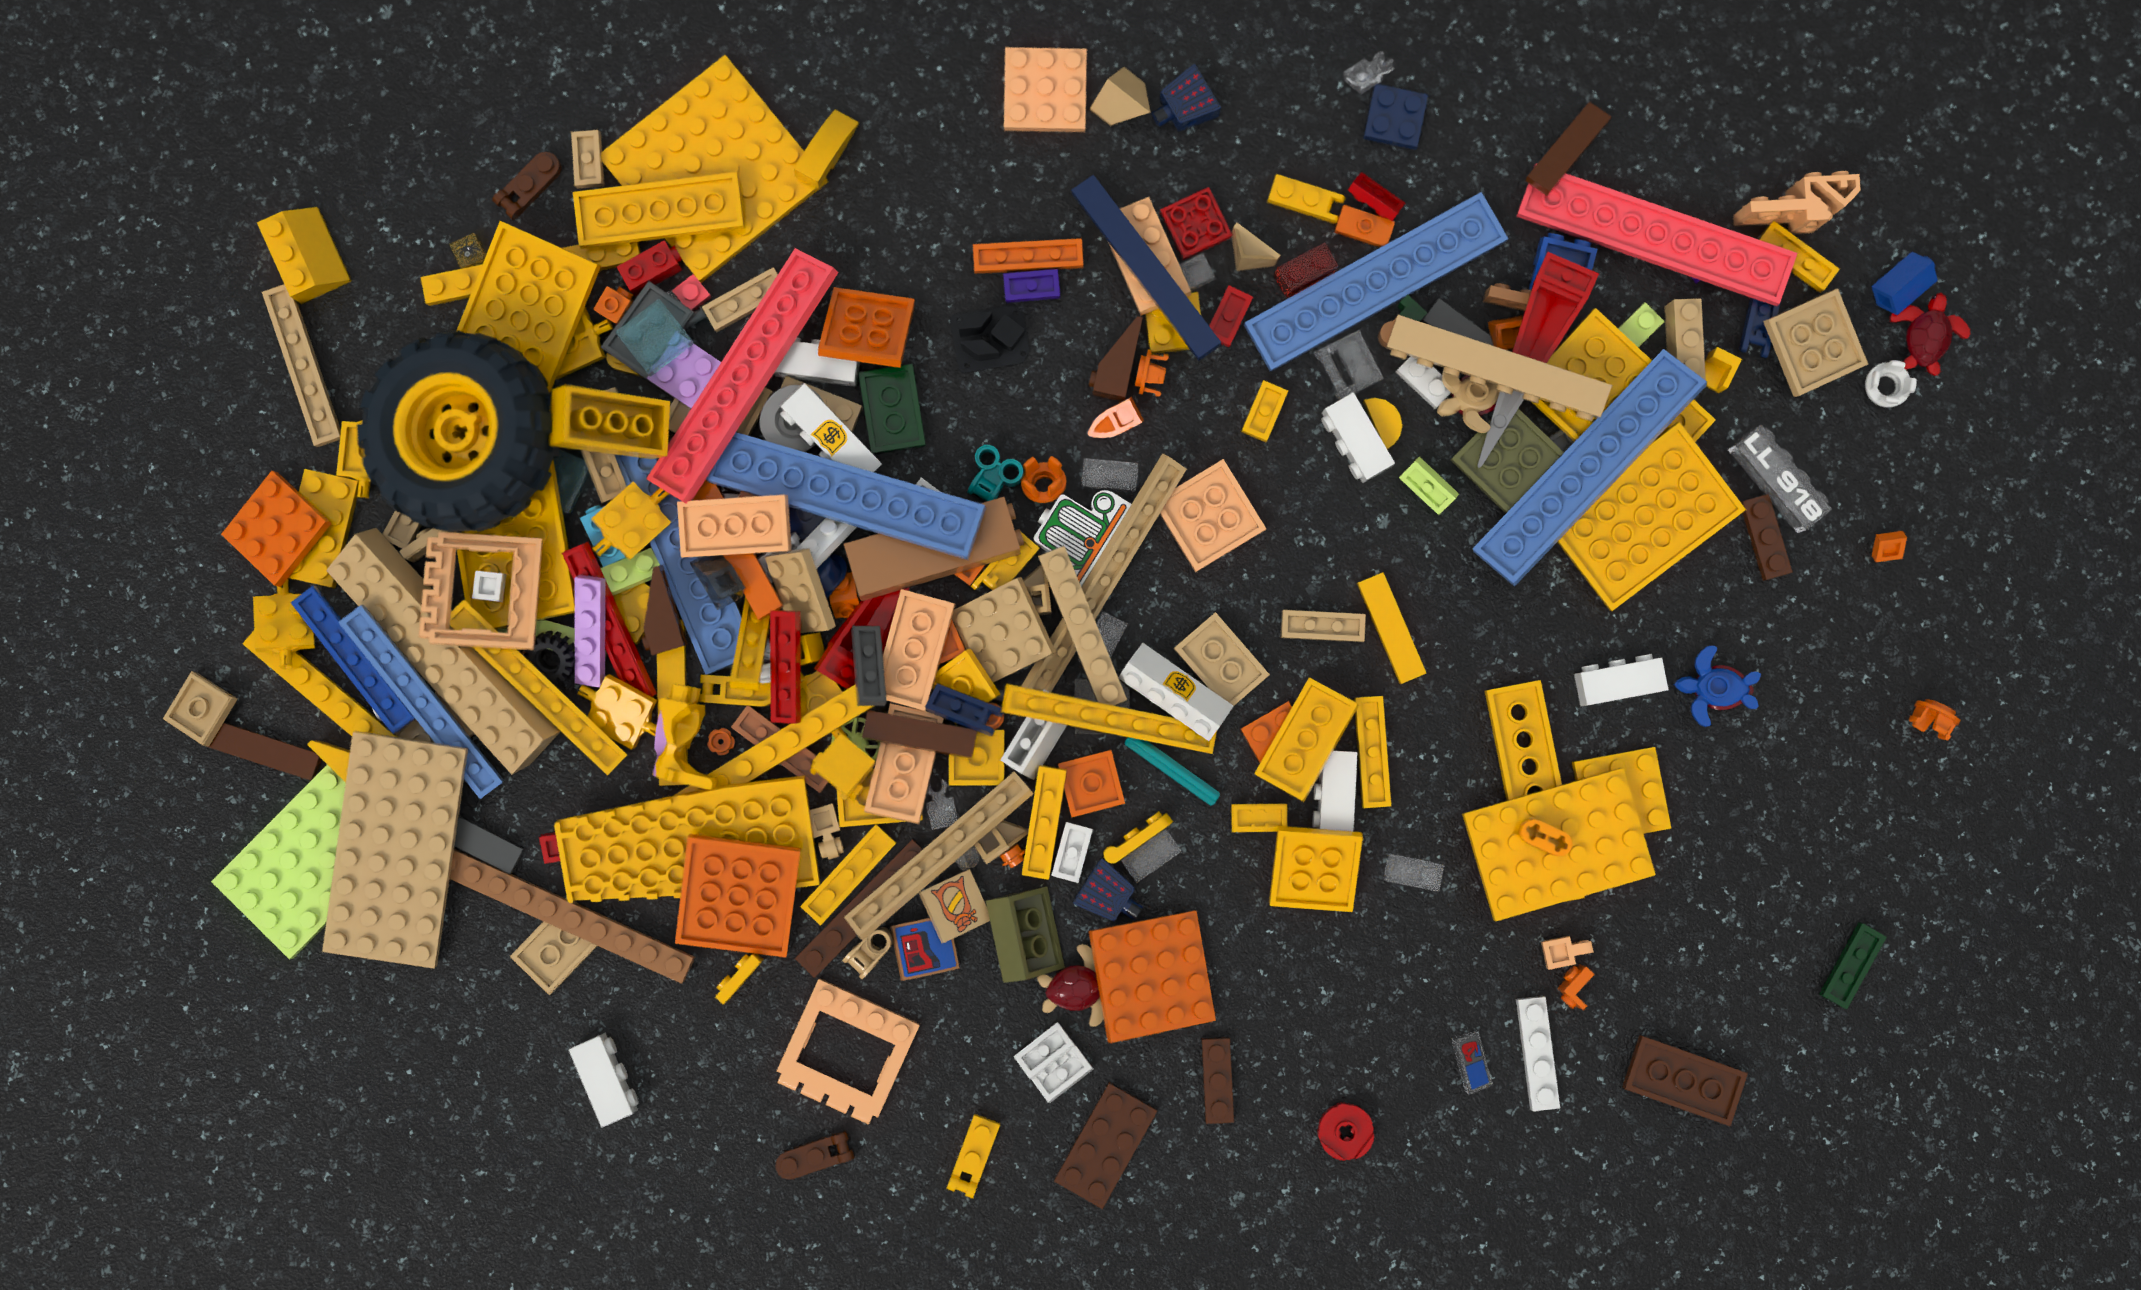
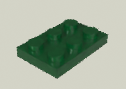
(892, 409)

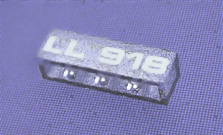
(1780, 478)

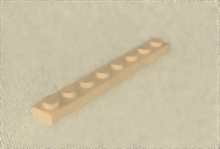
(938, 855)

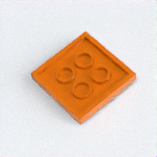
(866, 327)
(276, 528)

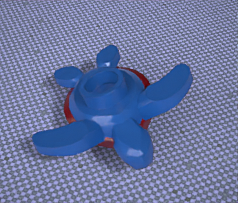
(1717, 687)

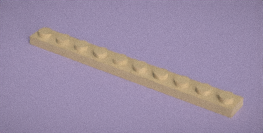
(1111, 566)

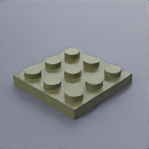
(1514, 462)

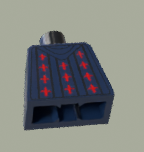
(1187, 101)
(1107, 893)

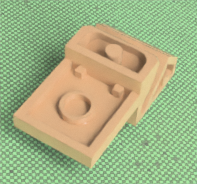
(1806, 203)

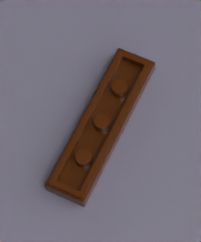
(1568, 148)
(919, 734)
(266, 751)

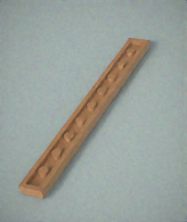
(570, 917)

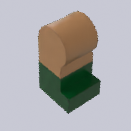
(1410, 310)

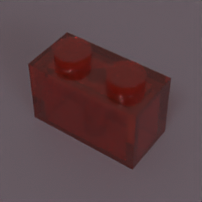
(1305, 270)

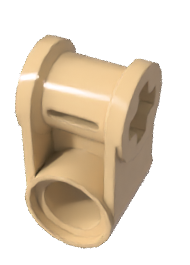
(866, 954)

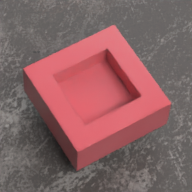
(691, 293)

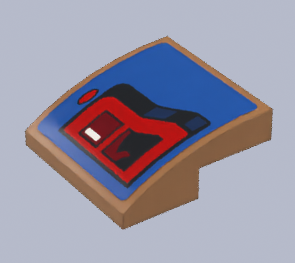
(920, 950)

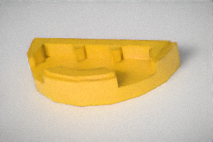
(1385, 420)

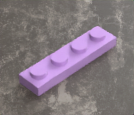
(589, 630)

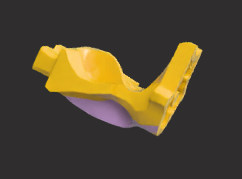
(675, 729)

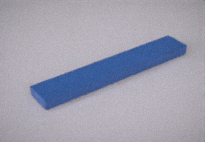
(324, 623)

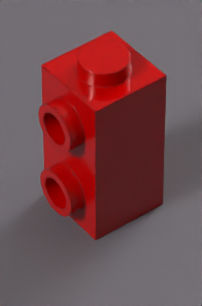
(651, 265)

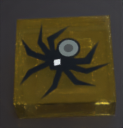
(468, 251)

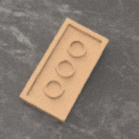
(1147, 224)
(734, 526)
(915, 648)
(901, 775)

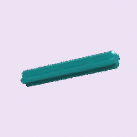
(1173, 770)

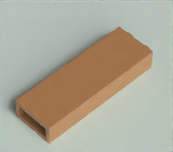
(890, 564)

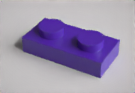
(1031, 285)

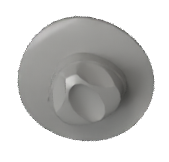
(776, 428)

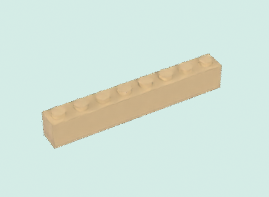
(1498, 366)

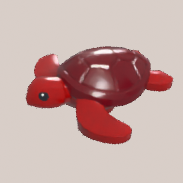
(1930, 333)

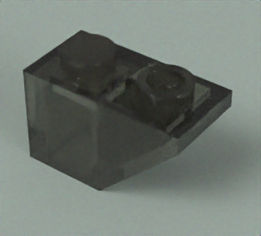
(718, 579)

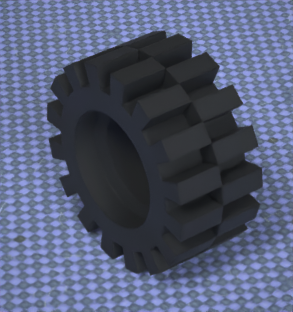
(561, 647)

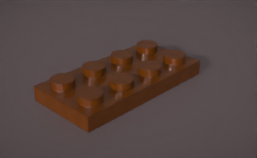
(1685, 1080)
(1105, 1145)

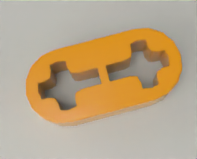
(1542, 843)

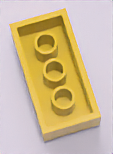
(609, 422)

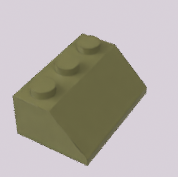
(1025, 934)

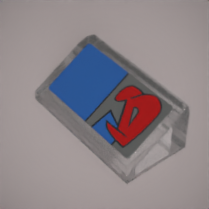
(1472, 1062)

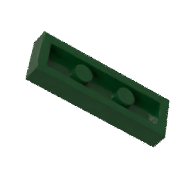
(1852, 965)

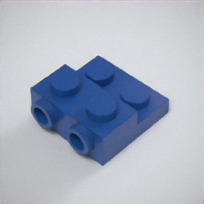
(1576, 252)

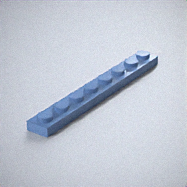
(418, 696)

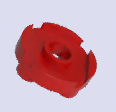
(1343, 1115)

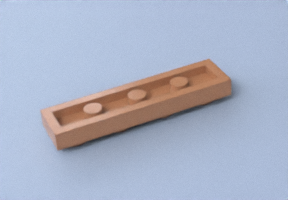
(758, 728)

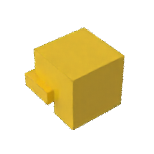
(844, 767)

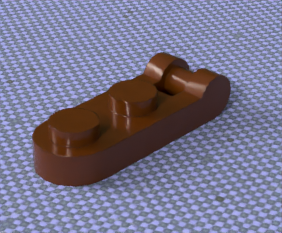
(528, 184)
(813, 1156)

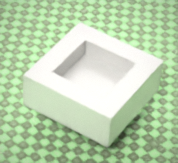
(489, 586)

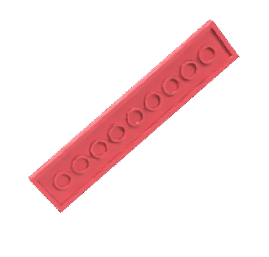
(1662, 237)
(742, 375)

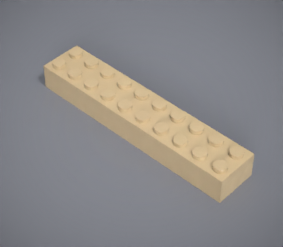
(485, 701)

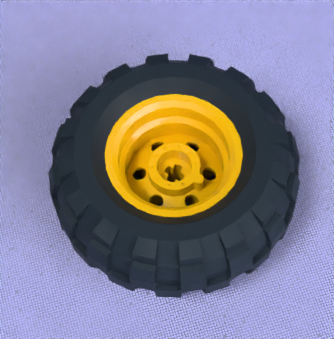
(410, 404)

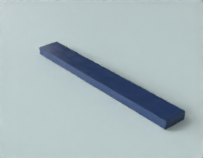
(1146, 267)

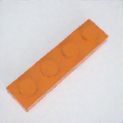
(1028, 256)

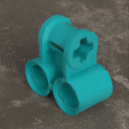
(992, 476)

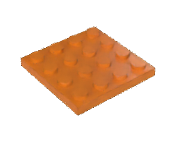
(737, 895)
(1152, 976)

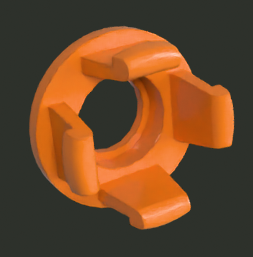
(1150, 373)
(1034, 471)
(1927, 711)

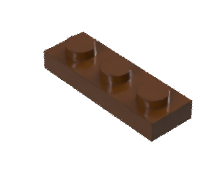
(1766, 537)
(1217, 1080)

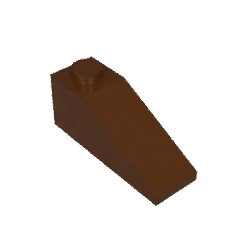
(1115, 368)
(662, 621)

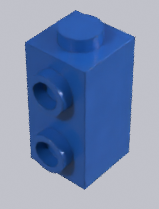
(1905, 283)

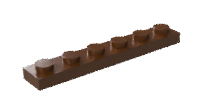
(838, 931)

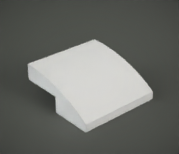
(1053, 1062)

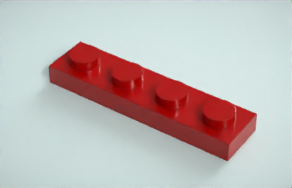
(785, 666)

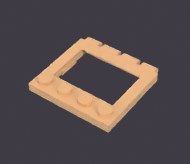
(523, 591)
(863, 1015)

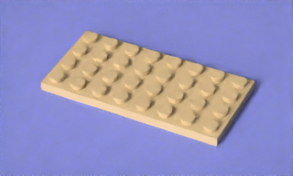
(395, 849)

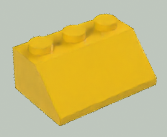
(304, 253)

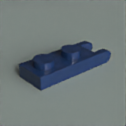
(1754, 328)
(962, 709)

